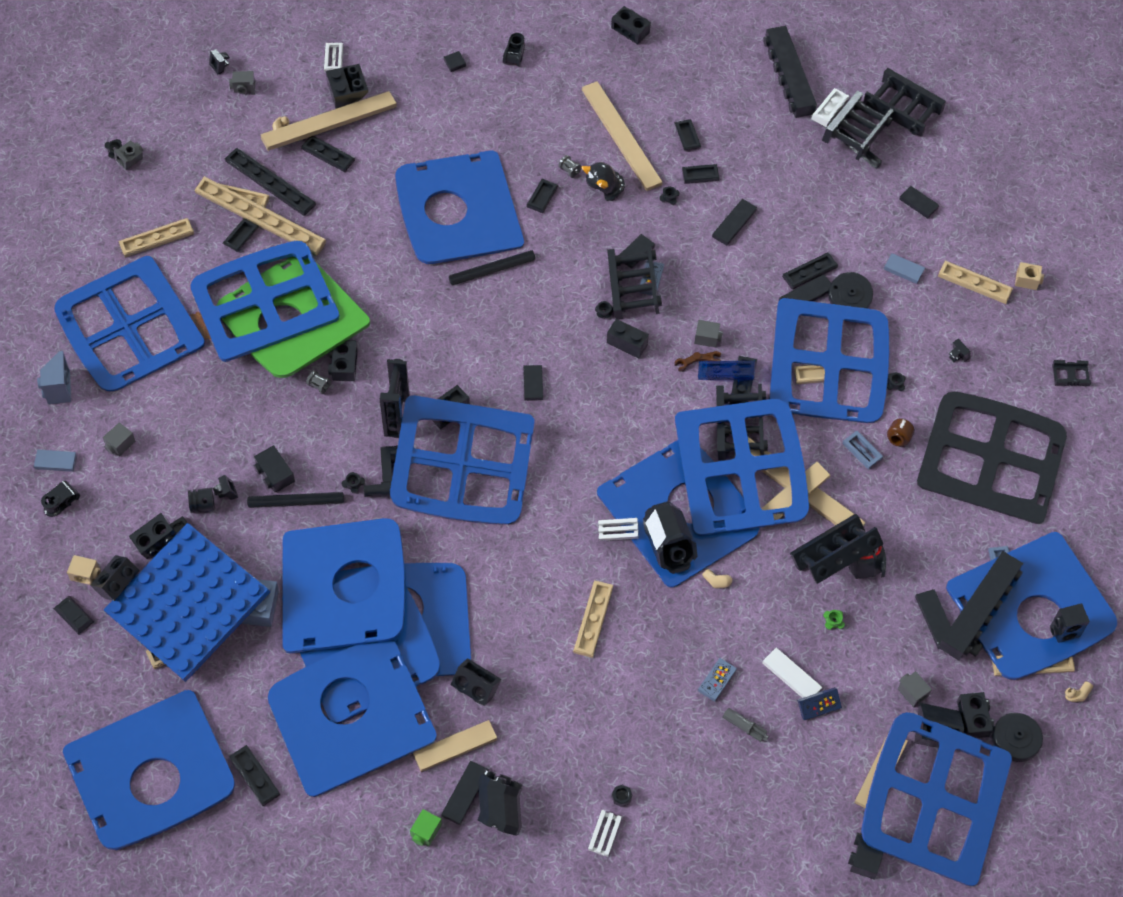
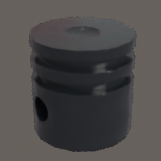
(197, 502)

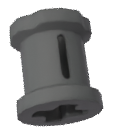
(570, 166)
(318, 382)

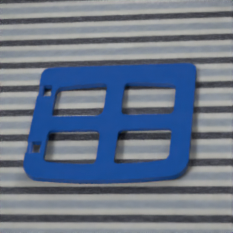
(263, 297)
(127, 325)
(831, 360)
(461, 462)
(743, 465)
(934, 796)

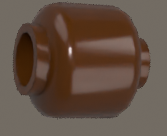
(900, 432)

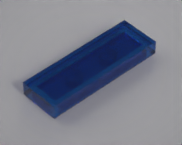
(726, 370)

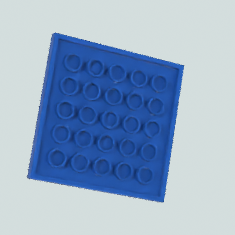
(187, 602)

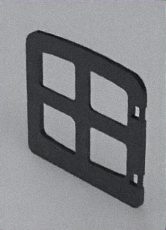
(993, 455)

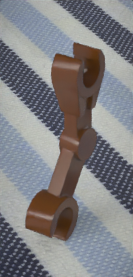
(697, 357)

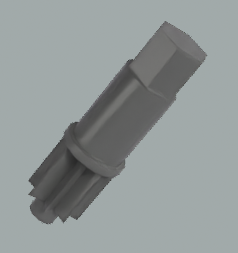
(746, 725)

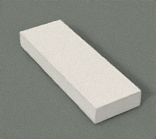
(830, 107)
(791, 674)

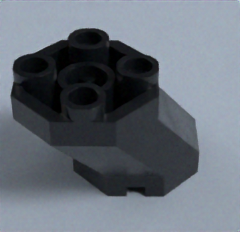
(670, 537)
(500, 802)

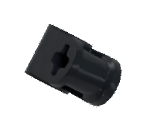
(514, 49)
(59, 498)

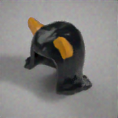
(604, 178)

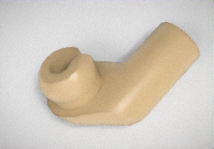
(280, 122)
(719, 581)
(1078, 695)

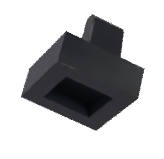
(218, 61)
(959, 351)
(225, 488)

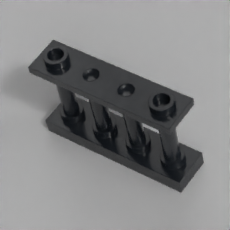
(905, 88)
(848, 112)
(619, 291)
(392, 401)
(724, 430)
(832, 539)

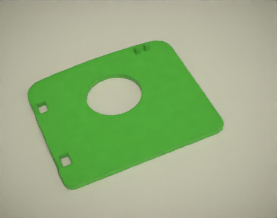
(297, 352)

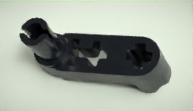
(388, 456)

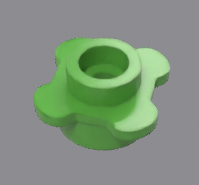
(834, 614)

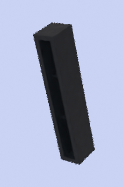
(790, 71)
(981, 605)

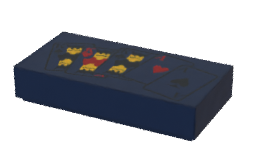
(819, 703)

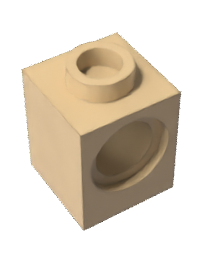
(1029, 276)
(83, 570)

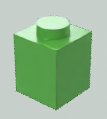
(425, 828)

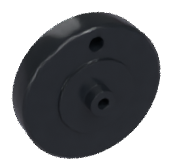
(851, 290)
(1018, 735)

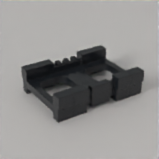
(1070, 367)

